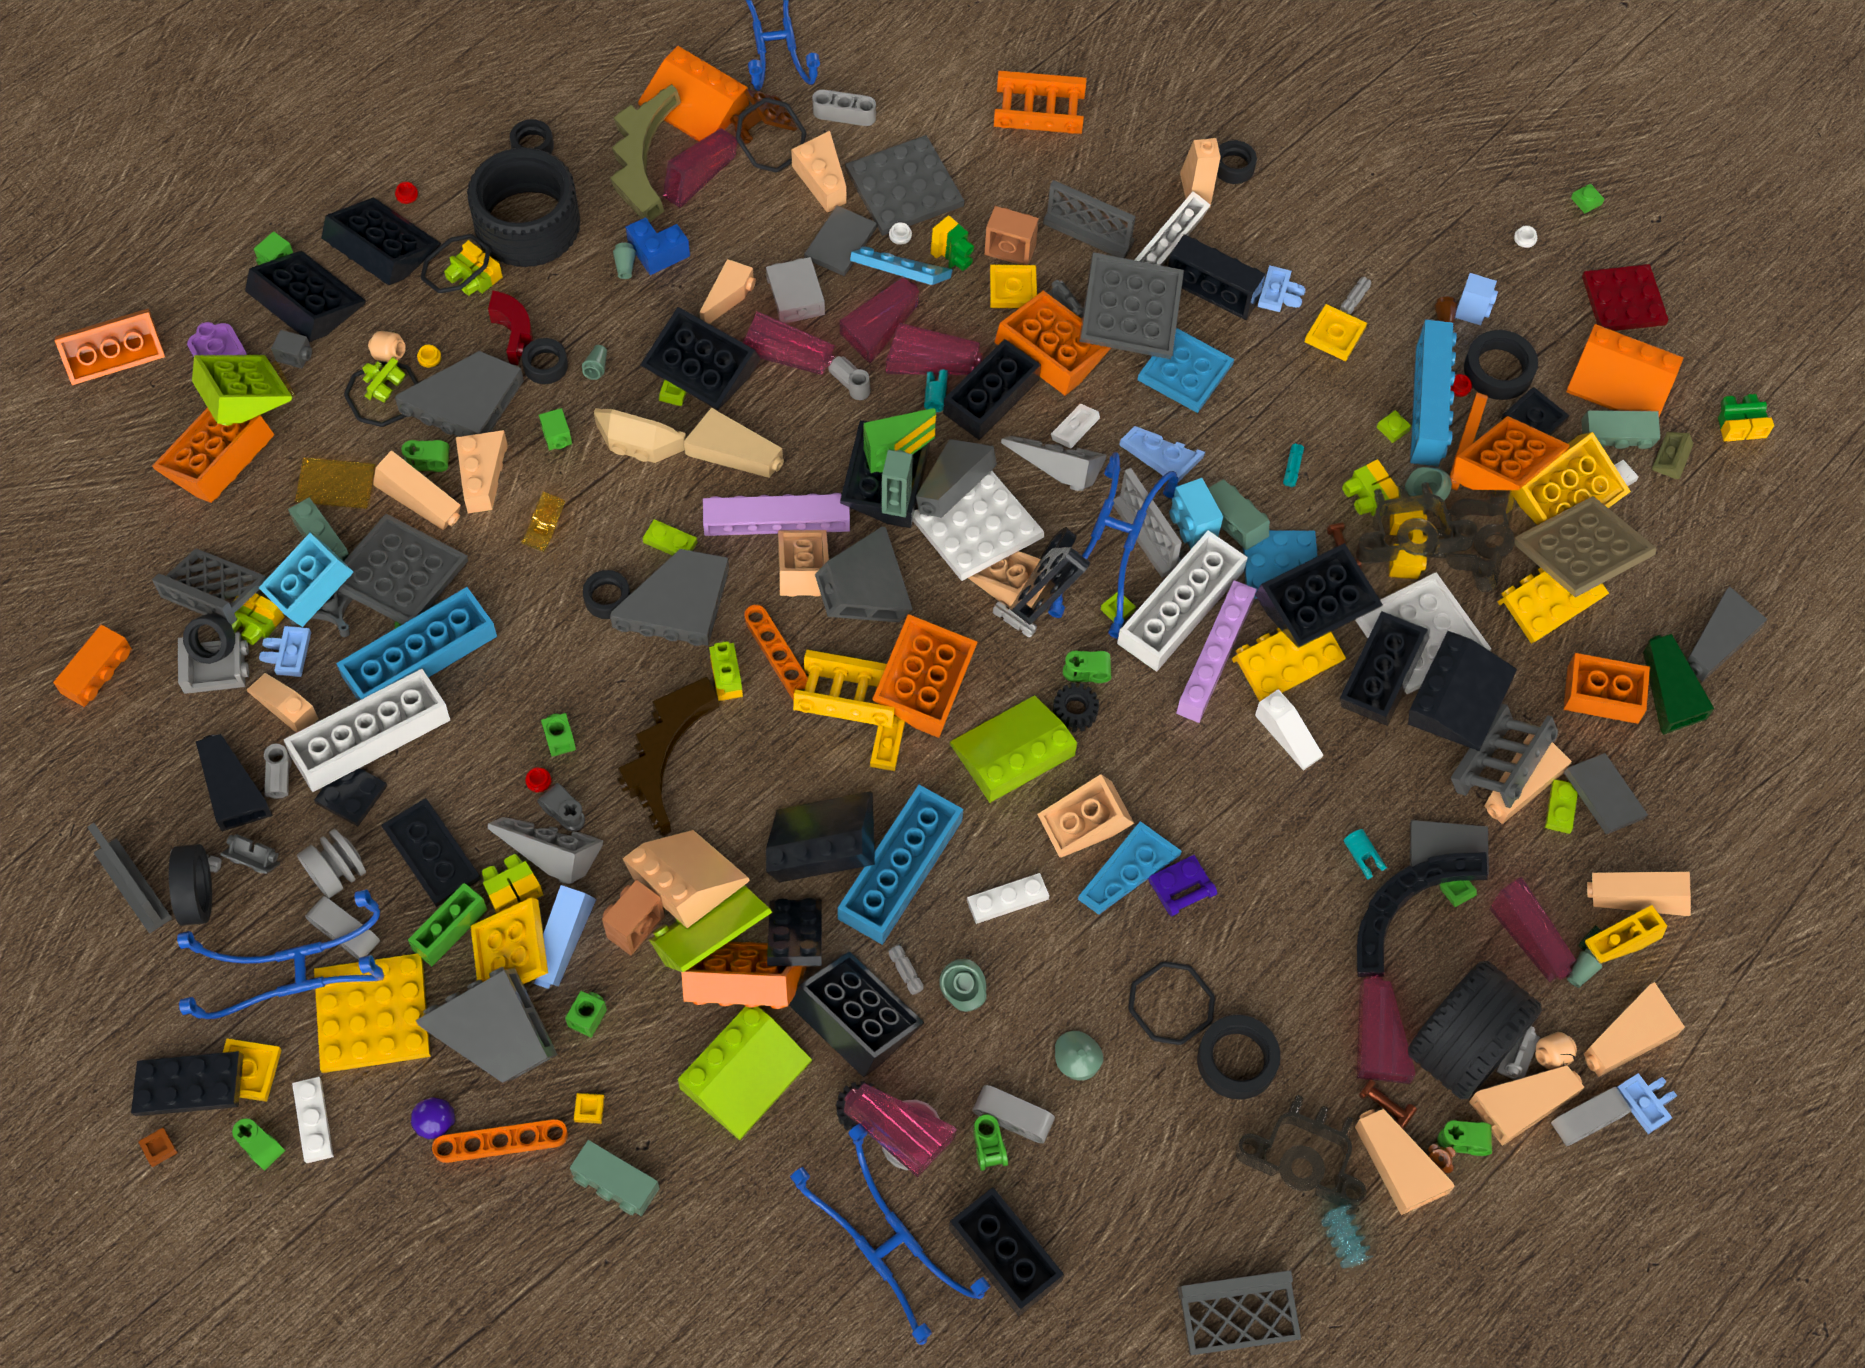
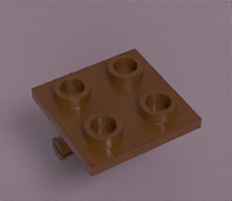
(769, 113)

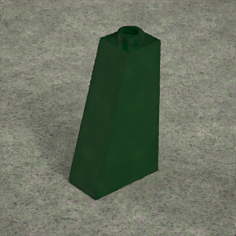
(1674, 686)

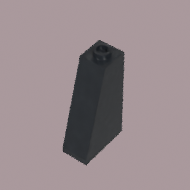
(230, 788)

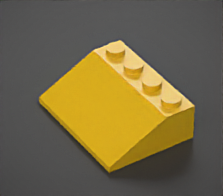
(1572, 480)

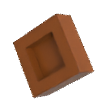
(157, 1147)

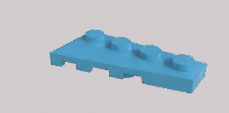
(900, 266)
(1130, 865)

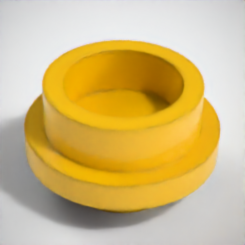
(428, 356)

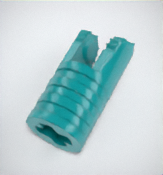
(935, 390)
(1362, 849)

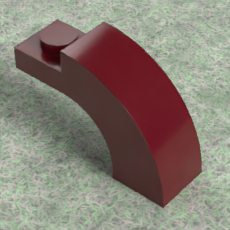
(510, 313)

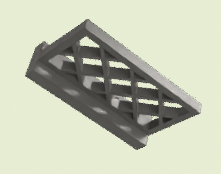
(1089, 230)
(198, 597)
(130, 882)
(1237, 1287)

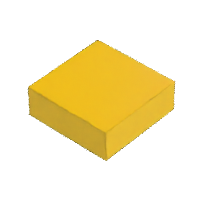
(589, 1108)

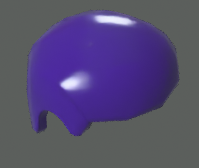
(432, 1117)

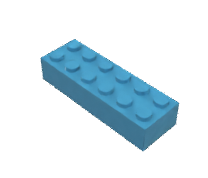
(1432, 393)
(424, 643)
(900, 864)

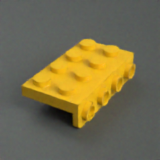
(1545, 604)
(1281, 665)

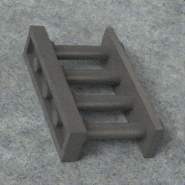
(1474, 761)

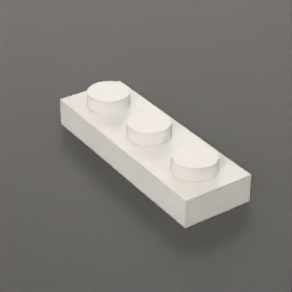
(1007, 898)
(312, 1120)

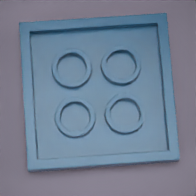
(1190, 372)
(1278, 555)

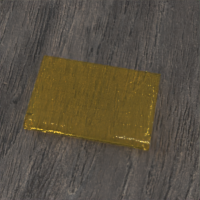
(335, 482)

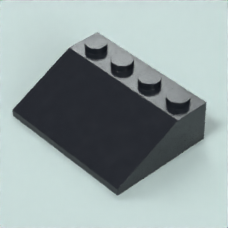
(378, 239)
(303, 294)
(700, 359)
(864, 489)
(1318, 596)
(1461, 692)
(821, 838)
(855, 1013)

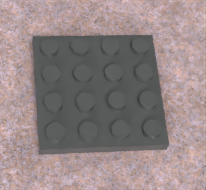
(904, 184)
(1131, 305)
(400, 570)

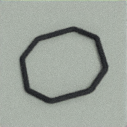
(739, 126)
(469, 279)
(353, 408)
(1142, 1023)

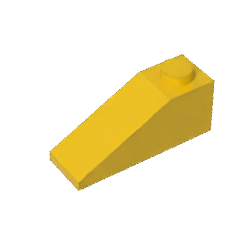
(1628, 935)

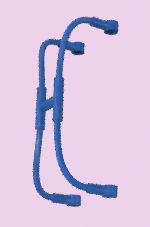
(757, 67)
(1112, 471)
(366, 964)
(902, 1234)

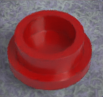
(406, 193)
(1461, 386)
(538, 780)

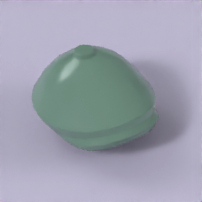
(1438, 481)
(963, 984)
(1078, 1055)

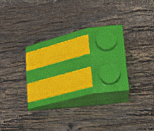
(900, 432)

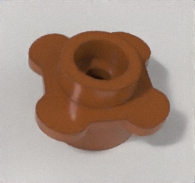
(1447, 1153)

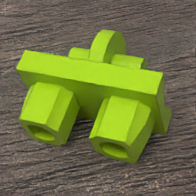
(389, 372)

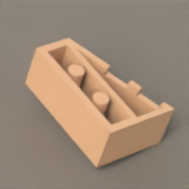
(821, 171)
(480, 468)

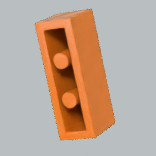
(93, 665)

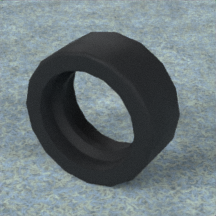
(532, 127)
(1240, 149)
(544, 376)
(598, 579)
(193, 645)

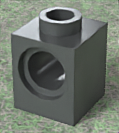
(291, 349)

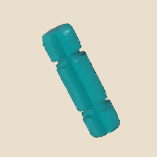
(1293, 465)

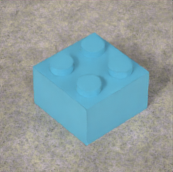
(1195, 511)

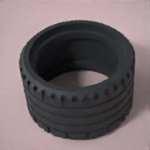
(523, 172)
(1474, 1029)

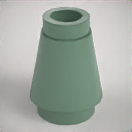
(624, 259)
(594, 364)
(1584, 968)

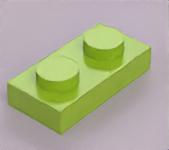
(668, 538)
(1561, 807)

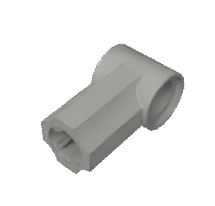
(852, 378)
(277, 772)

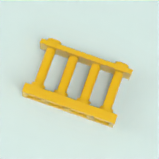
(842, 669)

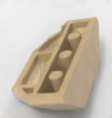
(638, 436)

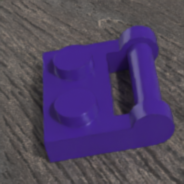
(1179, 878)

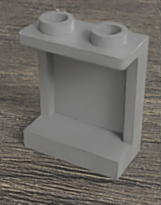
(796, 290)
(224, 674)

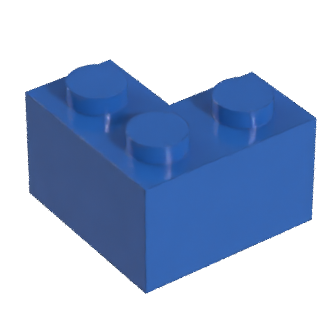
(659, 249)

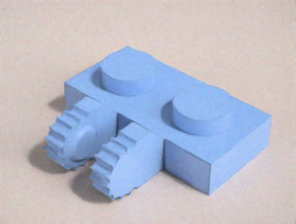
(1275, 290)
(291, 652)
(1644, 1104)

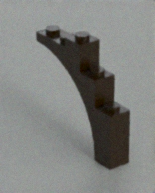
(672, 717)

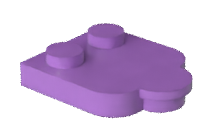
(215, 340)

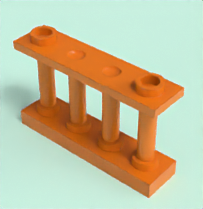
(1041, 85)

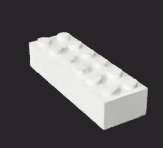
(1182, 600)
(367, 730)

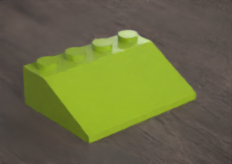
(238, 386)
(1014, 747)
(685, 947)
(744, 1070)

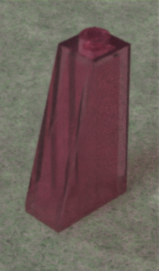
(697, 166)
(877, 320)
(788, 345)
(923, 350)
(1533, 930)
(1381, 1035)
(899, 1127)

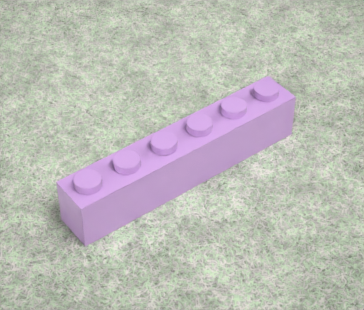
(774, 513)
(1216, 651)

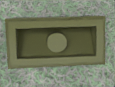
(1673, 454)

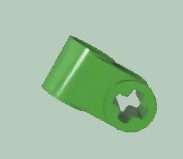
(427, 455)
(1089, 666)
(1470, 1137)
(259, 1146)
(989, 1148)

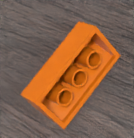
(109, 346)

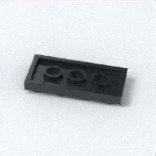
(430, 851)
(795, 933)
(187, 1083)

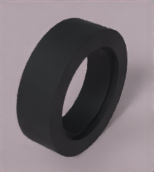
(1508, 342)
(190, 884)
(1253, 1029)

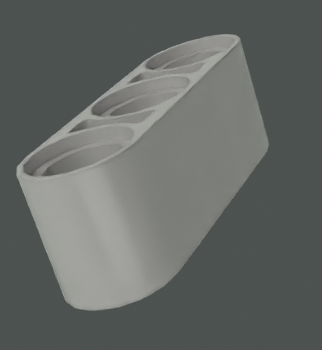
(844, 107)
(336, 923)
(1014, 1113)
(1591, 1116)

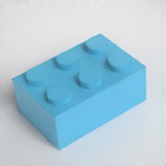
(306, 580)

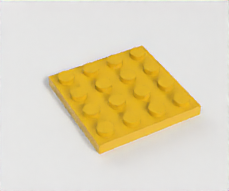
(373, 1019)

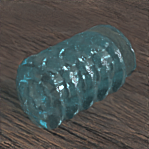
(1345, 1237)

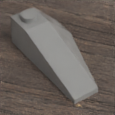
(1072, 467)
(554, 853)

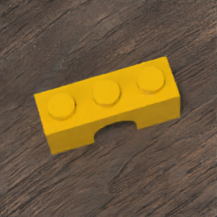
(1407, 565)

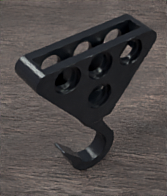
(1056, 571)

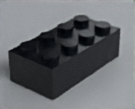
(1217, 277)
(991, 389)
(1384, 668)
(1006, 1251)

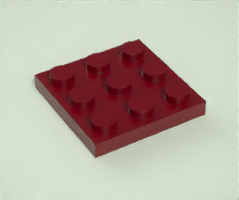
(1625, 297)

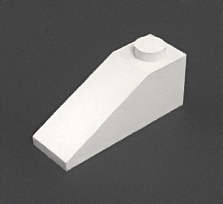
(1288, 729)

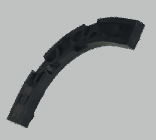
(1401, 889)

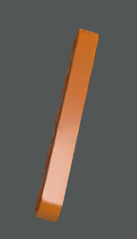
(1470, 430)
(776, 644)
(486, 1138)

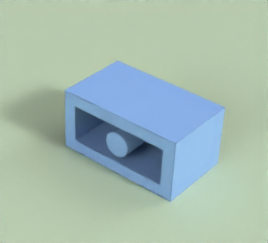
(1476, 299)

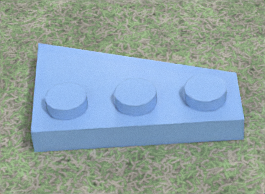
(1160, 453)

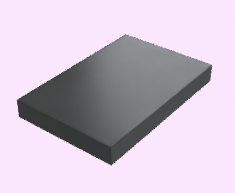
(838, 238)
(1605, 793)
(1439, 838)

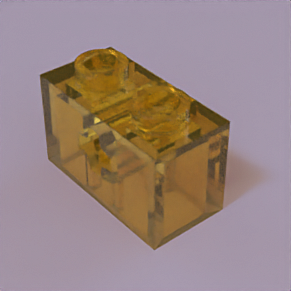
(543, 521)

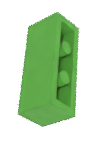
(447, 924)

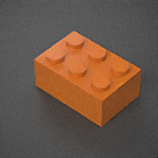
(1606, 688)

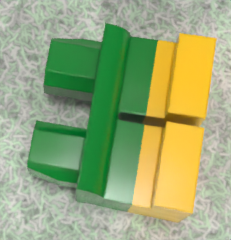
(952, 242)
(1744, 419)

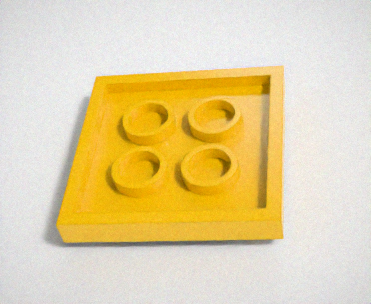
(511, 941)

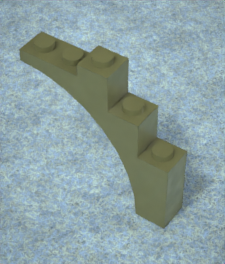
(632, 151)

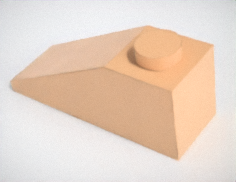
(729, 290)
(283, 702)

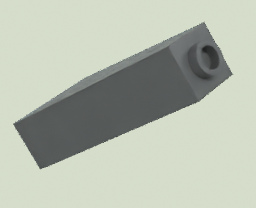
(954, 475)
(1725, 633)

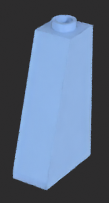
(563, 932)

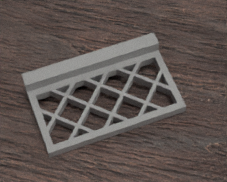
(1156, 534)

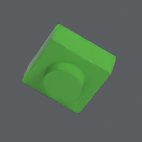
(1587, 198)
(1458, 891)

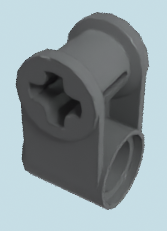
(562, 807)

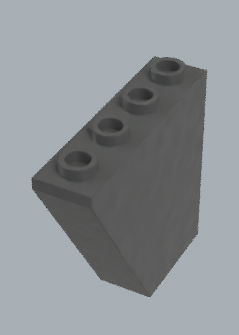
(464, 396)
(865, 582)
(677, 599)
(492, 1026)

